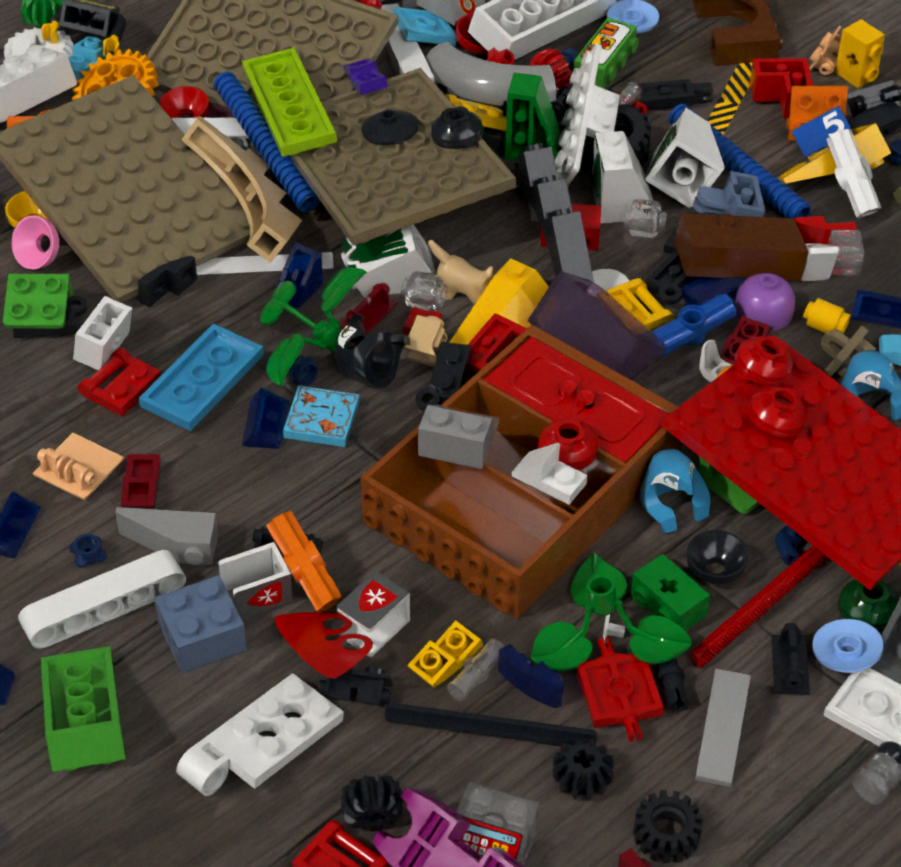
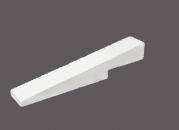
(405, 54)

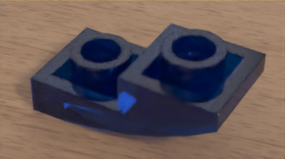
(534, 681)

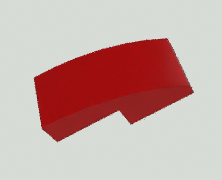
(817, 231)

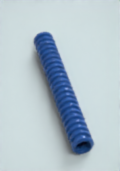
(257, 130)
(772, 189)

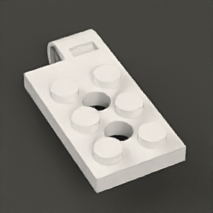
(249, 755)

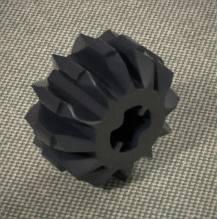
(583, 768)
(371, 801)

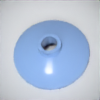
(635, 13)
(848, 645)

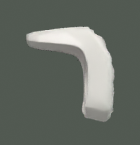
(710, 361)

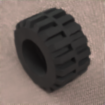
(635, 128)

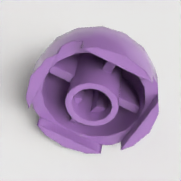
(766, 300)

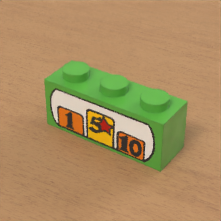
(617, 43)

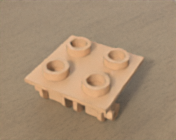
(77, 465)

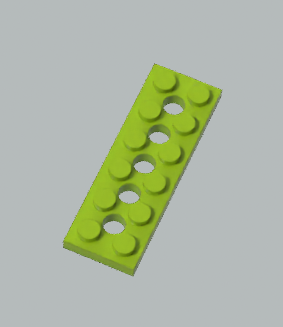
(289, 102)

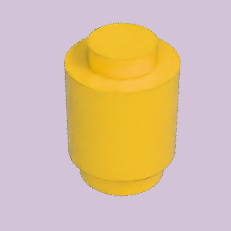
(826, 316)

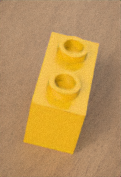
(860, 53)

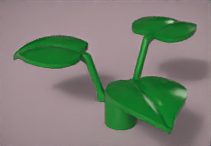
(324, 332)
(600, 591)

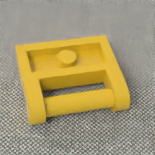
(489, 113)
(627, 296)

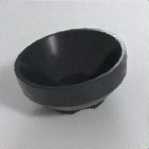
(457, 128)
(720, 548)

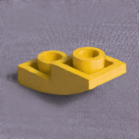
(446, 656)

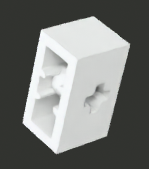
(102, 333)

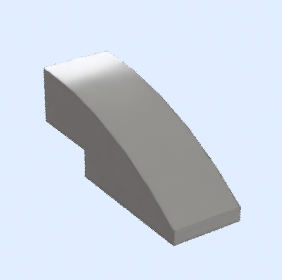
(723, 727)

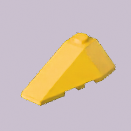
(869, 142)
(511, 293)

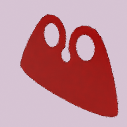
(307, 638)

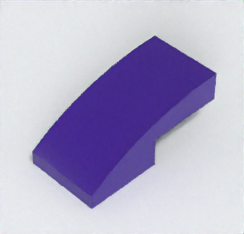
(365, 76)

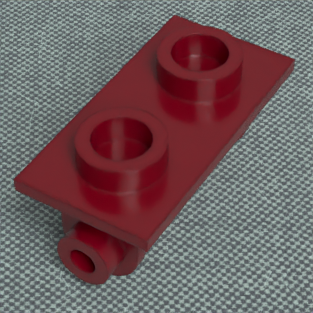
(373, 307)

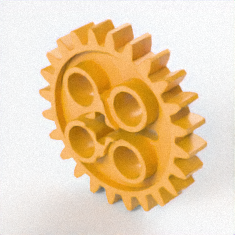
(116, 69)

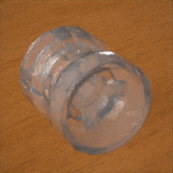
(874, 782)

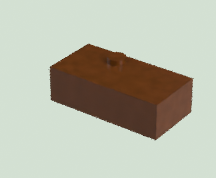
(740, 246)

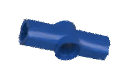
(695, 322)

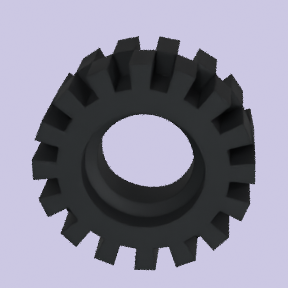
(668, 808)

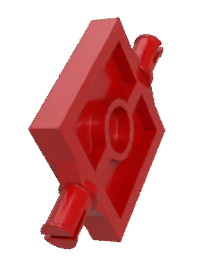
(619, 690)

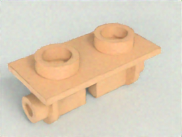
(826, 58)

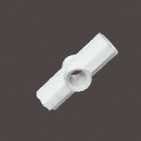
(853, 173)

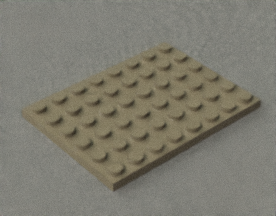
(220, 34)
(402, 184)
(123, 185)

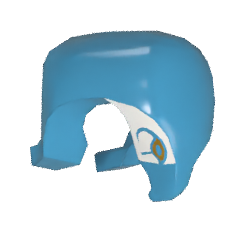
(874, 372)
(669, 472)

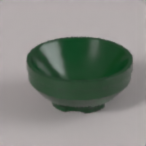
(857, 606)

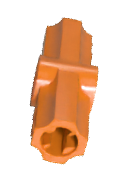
(304, 561)

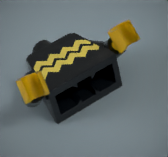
(88, 17)

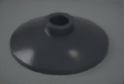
(390, 127)

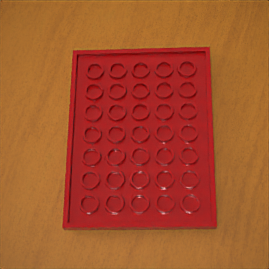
(827, 483)

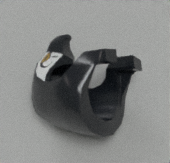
(356, 357)

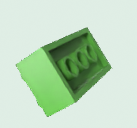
(81, 709)

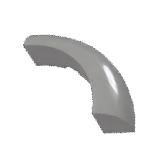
(479, 78)

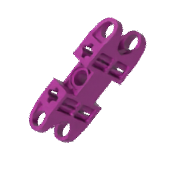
(435, 839)

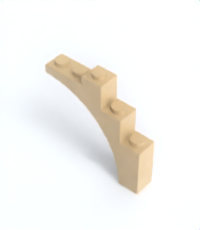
(244, 173)

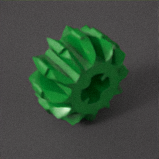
(39, 11)

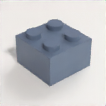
(200, 623)

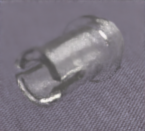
(630, 93)

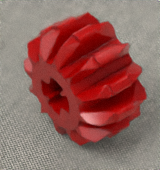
(558, 65)

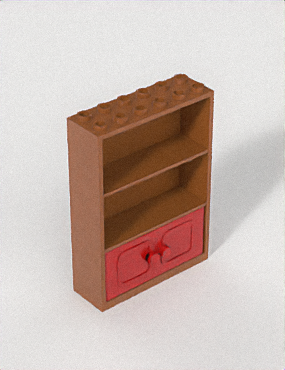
(493, 528)

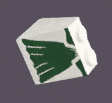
(685, 159)
(616, 176)
(388, 259)

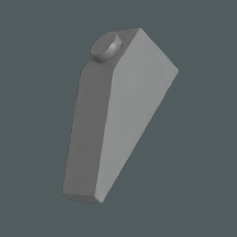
(185, 534)

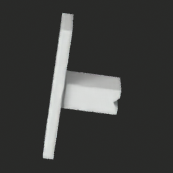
(612, 629)

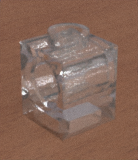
(851, 252)

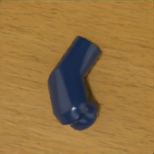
(786, 544)

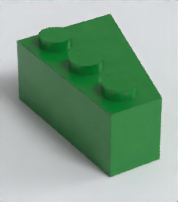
(529, 116)

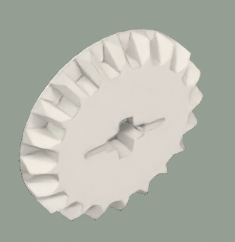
(22, 41)

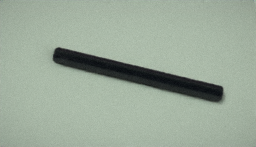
(486, 724)

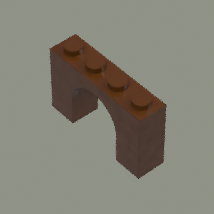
(745, 42)

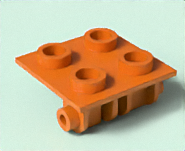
(813, 101)

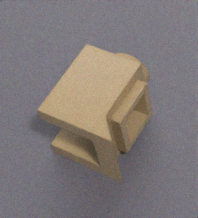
(426, 339)

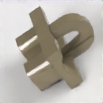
(849, 346)

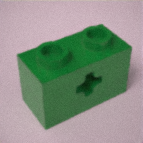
(669, 592)

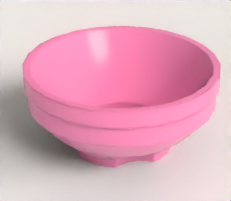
(27, 242)

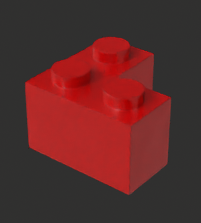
(774, 80)

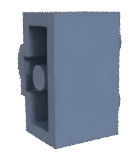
(738, 197)

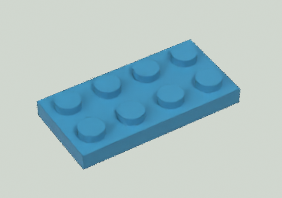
(201, 377)

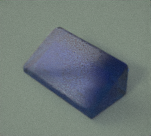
(710, 287)
(877, 309)
(265, 420)
(15, 522)

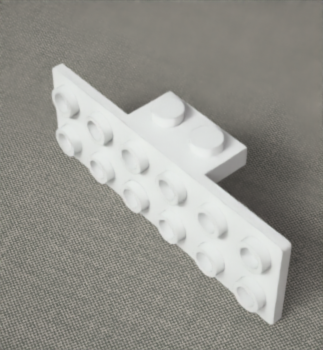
(589, 112)

